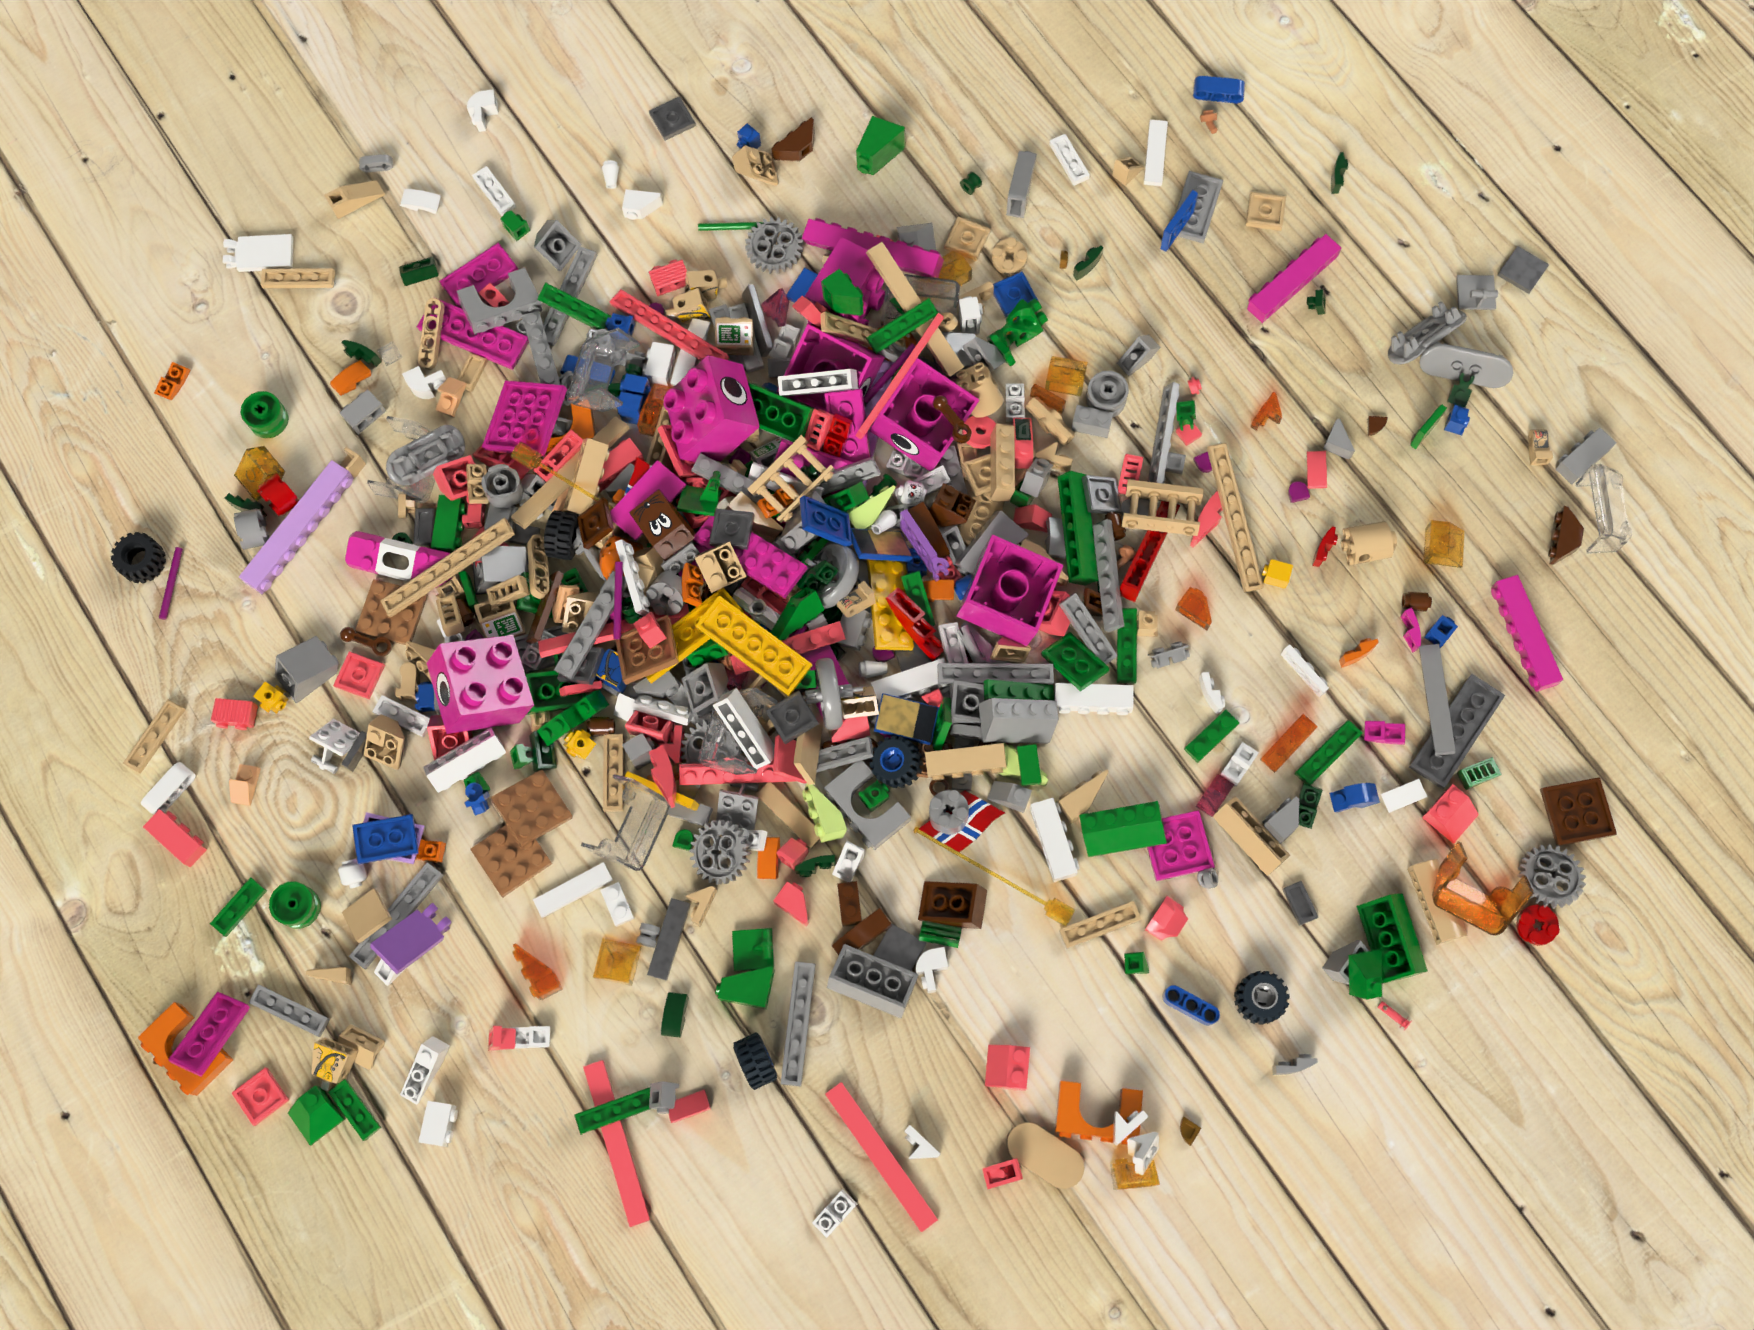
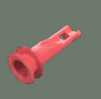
(1395, 1016)

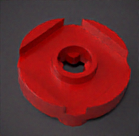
(1549, 926)

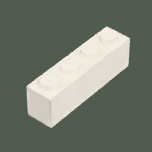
(818, 382)
(911, 682)
(1094, 698)
(745, 728)
(464, 760)
(1053, 839)

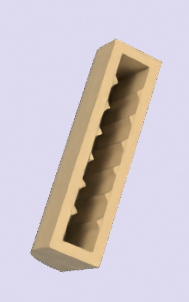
(1442, 924)

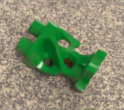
(1020, 320)

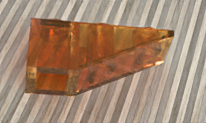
(651, 410)
(542, 978)

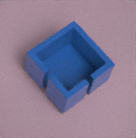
(633, 395)

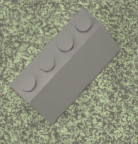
(1018, 720)
(872, 981)

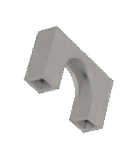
(483, 317)
(874, 830)

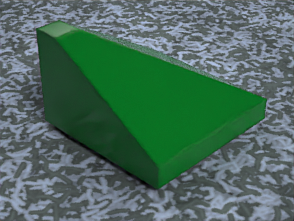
(477, 778)
(1136, 963)

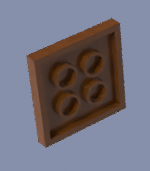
(1578, 811)

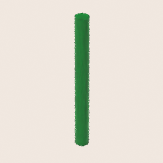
(727, 226)

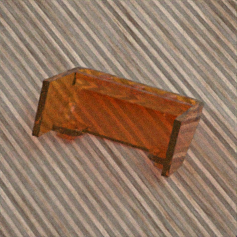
(1486, 912)

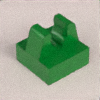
(519, 757)

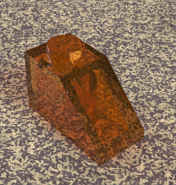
(1195, 608)

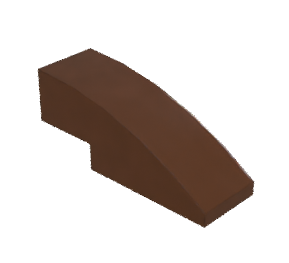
(930, 529)
(864, 932)

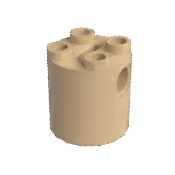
(981, 384)
(1368, 543)

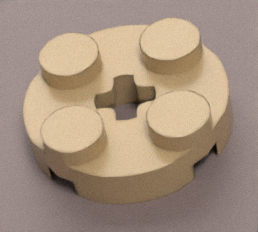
(1006, 247)

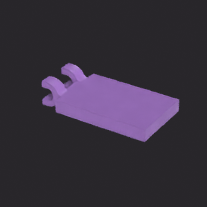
(922, 545)
(410, 939)

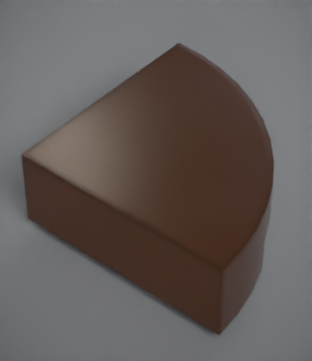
(1376, 424)

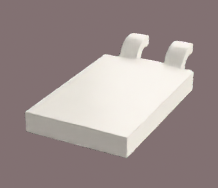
(260, 252)

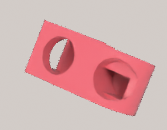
(493, 297)
(475, 517)

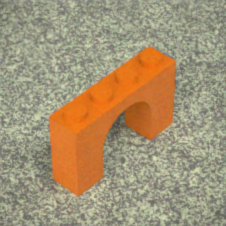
(582, 425)
(159, 1041)
(1070, 1120)

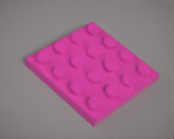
(526, 415)

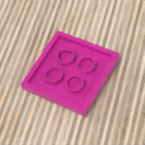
(1185, 849)

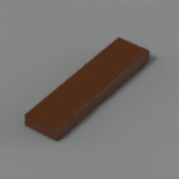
(544, 609)

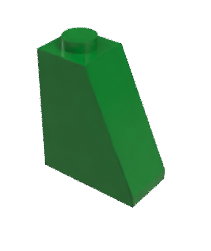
(747, 988)

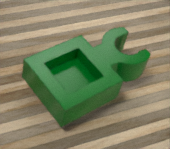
(1186, 413)

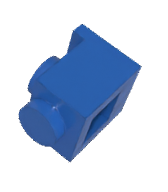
(748, 137)
(625, 323)
(1457, 420)
(914, 567)
(1445, 624)
(425, 697)

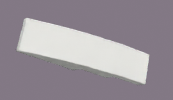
(685, 360)

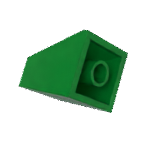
(879, 145)

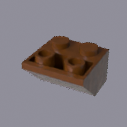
(951, 506)

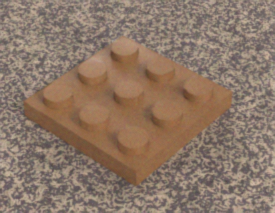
(376, 622)
(639, 660)
(531, 808)
(507, 862)

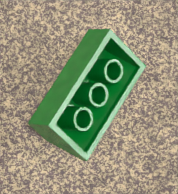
(780, 413)
(1123, 829)
(1392, 931)

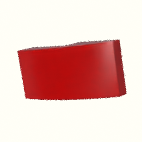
(837, 435)
(1326, 544)

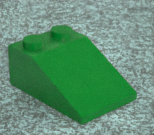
(546, 694)

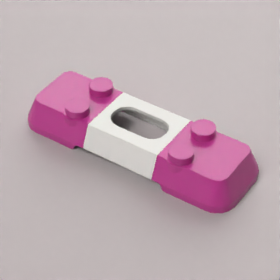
(367, 551)

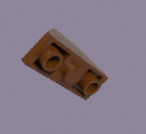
(796, 143)
(1566, 536)

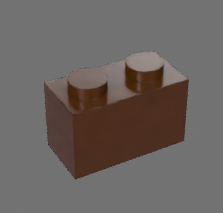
(849, 903)

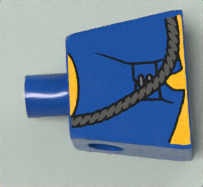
(610, 671)

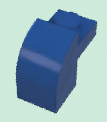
(1353, 796)

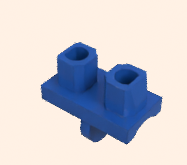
(476, 798)

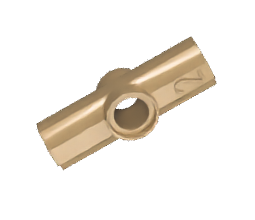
(1050, 421)

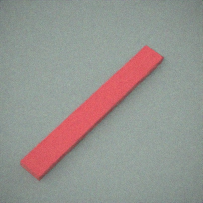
(665, 327)
(900, 375)
(560, 643)
(618, 1148)
(881, 1157)

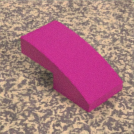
(1413, 635)
(1384, 732)

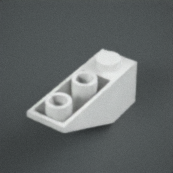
(425, 1066)

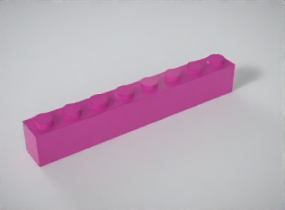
(908, 258)

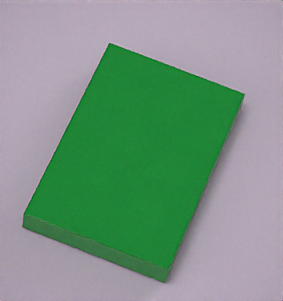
(1075, 661)

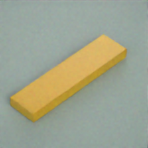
(680, 799)

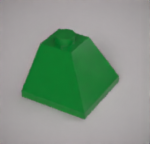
(1366, 974)
(315, 1114)

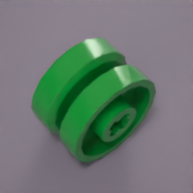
(264, 414)
(294, 905)

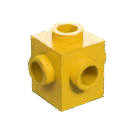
(271, 697)
(585, 743)

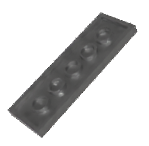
(1468, 716)

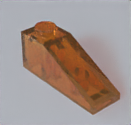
(1289, 743)

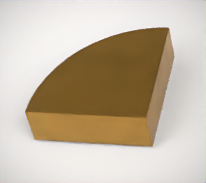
(1063, 259)
(1189, 1130)

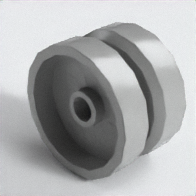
(1107, 392)

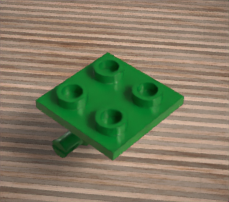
(701, 500)
(752, 949)

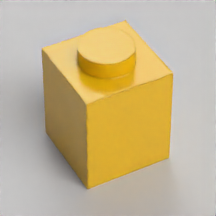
(1277, 573)

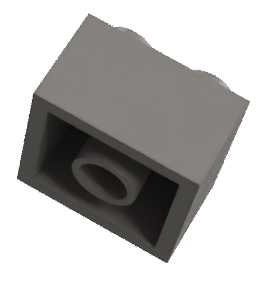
(965, 702)

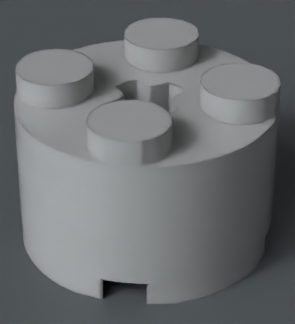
(502, 486)
(251, 528)
(666, 594)
(955, 803)

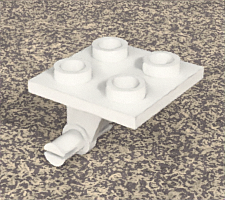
(334, 738)

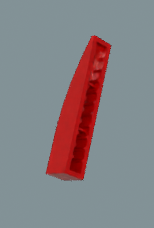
(1144, 558)

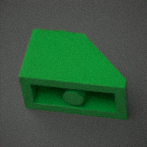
(848, 497)

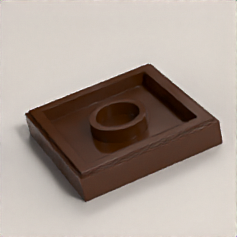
(595, 523)

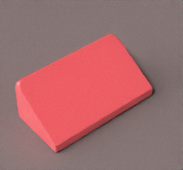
(689, 1106)

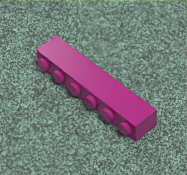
(1293, 278)
(1526, 633)

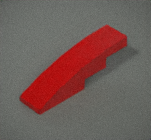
(913, 622)

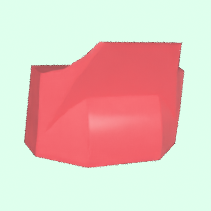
(1167, 920)

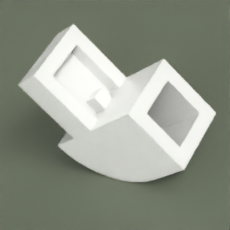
(481, 105)
(421, 385)
(930, 962)

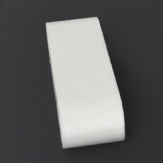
(168, 788)

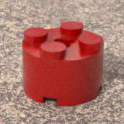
(279, 495)

